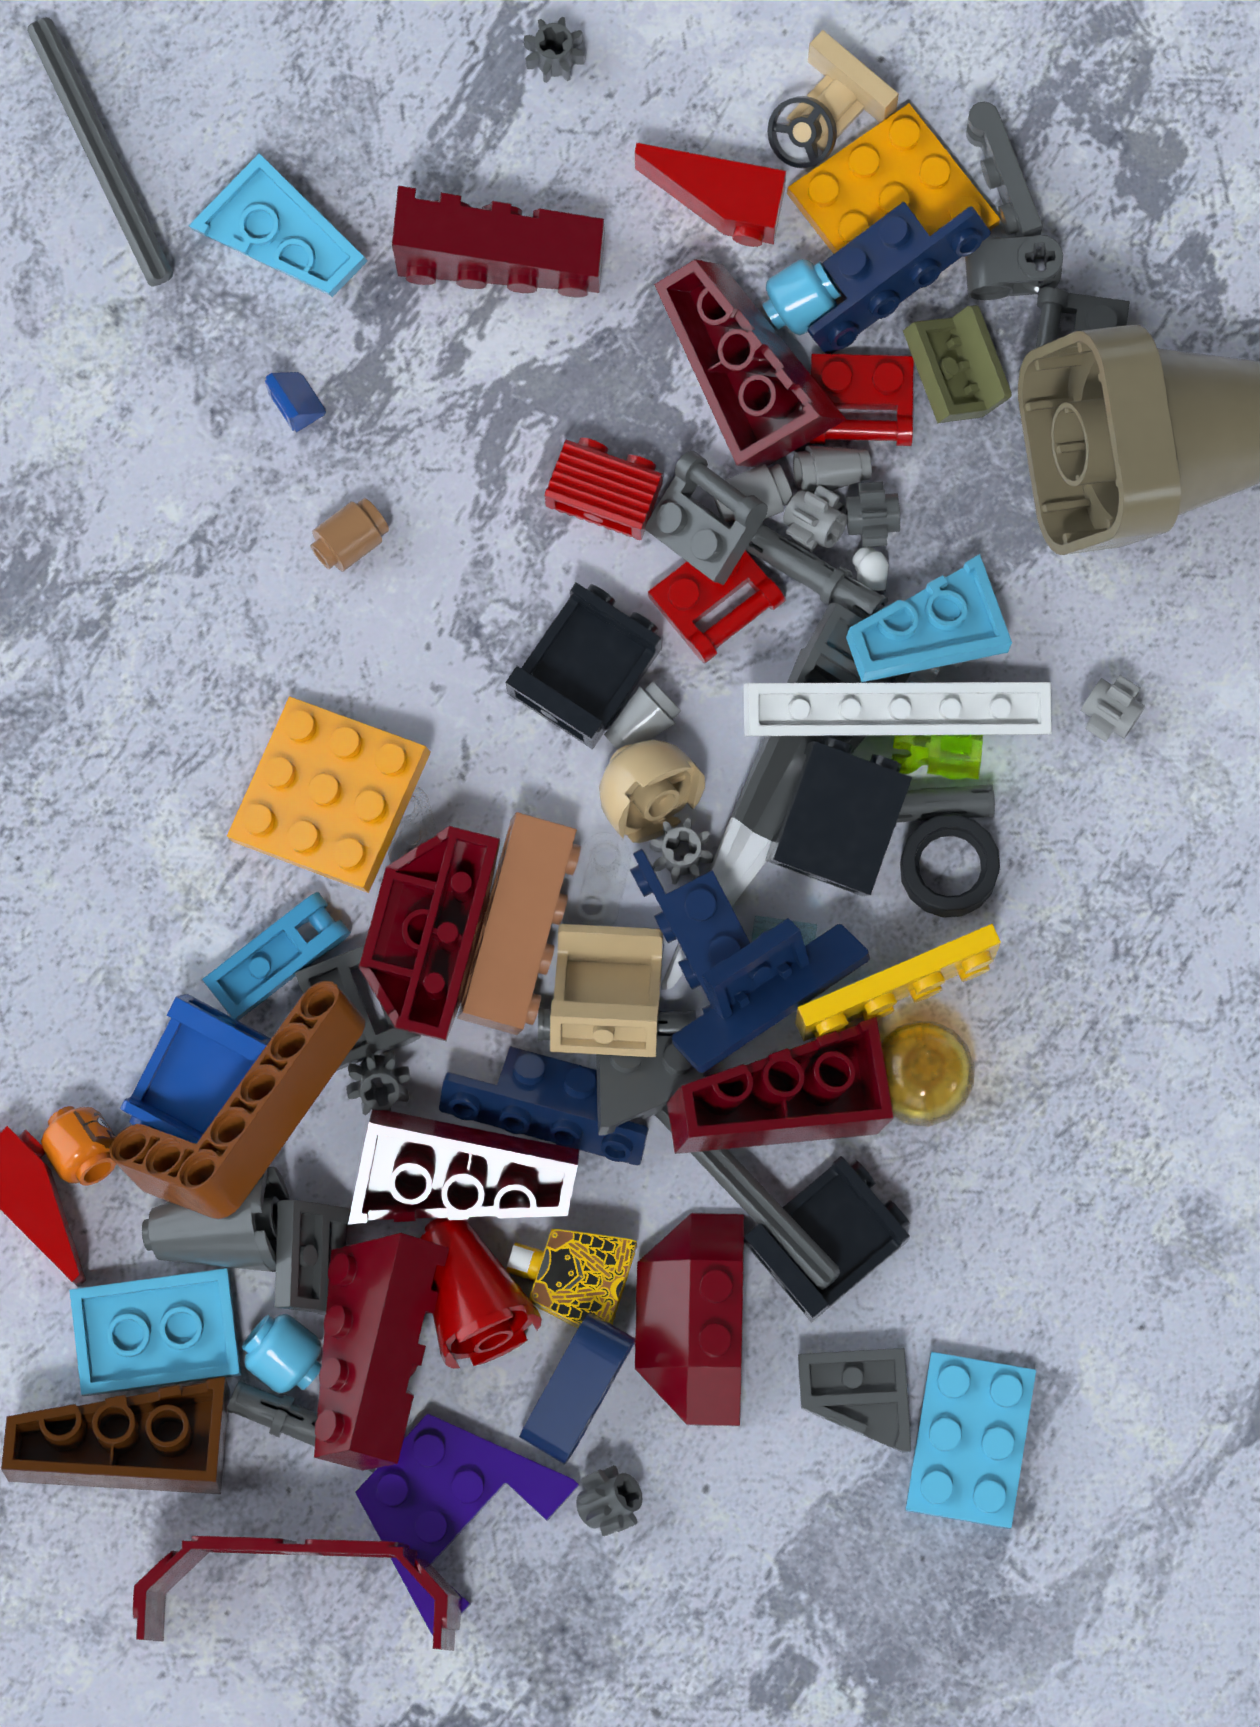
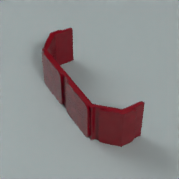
(151, 1589)

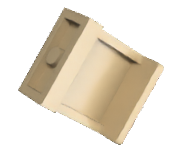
(606, 990)

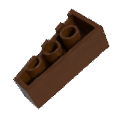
(130, 1442)

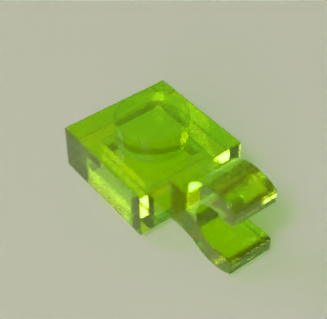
(944, 754)

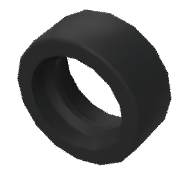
(943, 827)

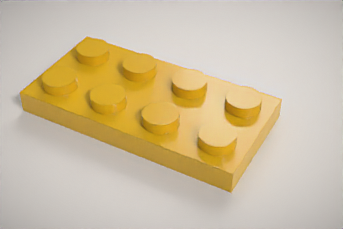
(915, 977)

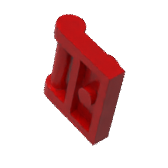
(867, 384)
(691, 595)

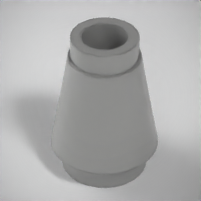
(830, 467)
(643, 717)

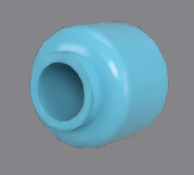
(800, 296)
(282, 1353)

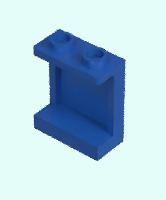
(193, 1069)

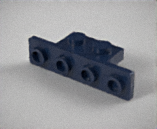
(889, 266)
(696, 917)
(765, 986)
(543, 1101)

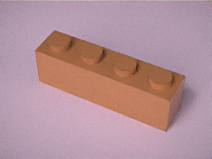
(518, 923)

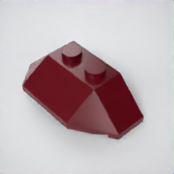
(429, 929)
(693, 1318)

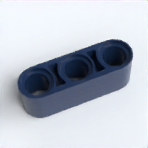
(577, 1388)

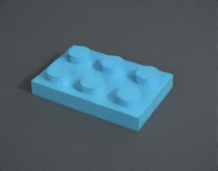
(155, 1332)
(970, 1440)

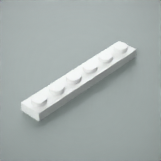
(897, 709)

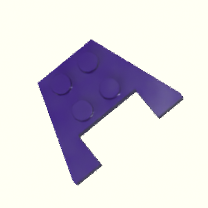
(442, 1487)

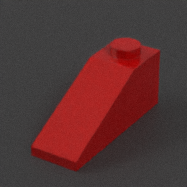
(727, 194)
(33, 1201)

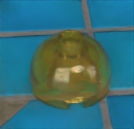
(927, 1072)

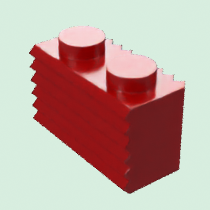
(604, 487)

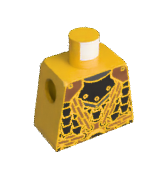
(575, 1274)

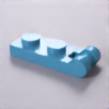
(275, 957)

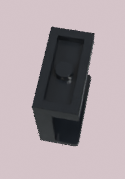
(586, 664)
(840, 817)
(845, 1223)

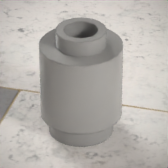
(764, 483)

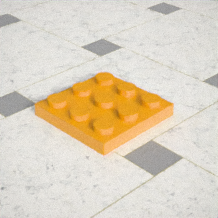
(877, 173)
(328, 794)

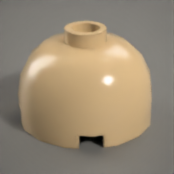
(647, 787)

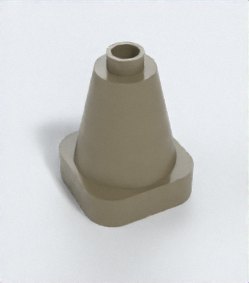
(1133, 435)

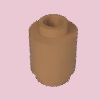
(349, 535)

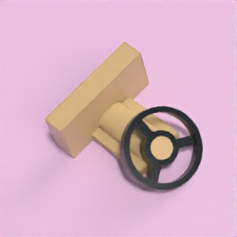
(832, 103)

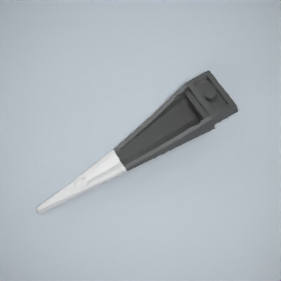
(778, 767)

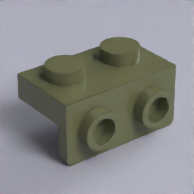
(958, 365)

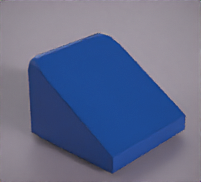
(294, 399)

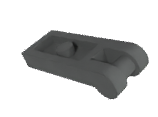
(1003, 171)

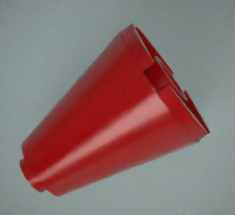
(478, 1302)

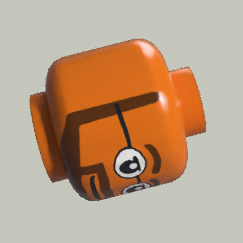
(79, 1145)

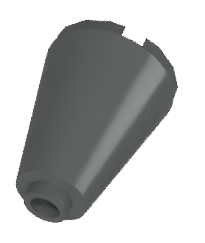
(237, 1241)

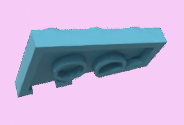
(280, 228)
(937, 627)

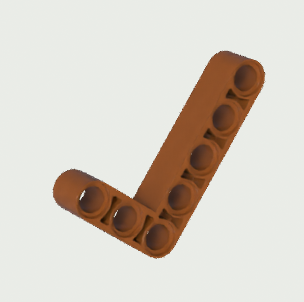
(256, 1118)

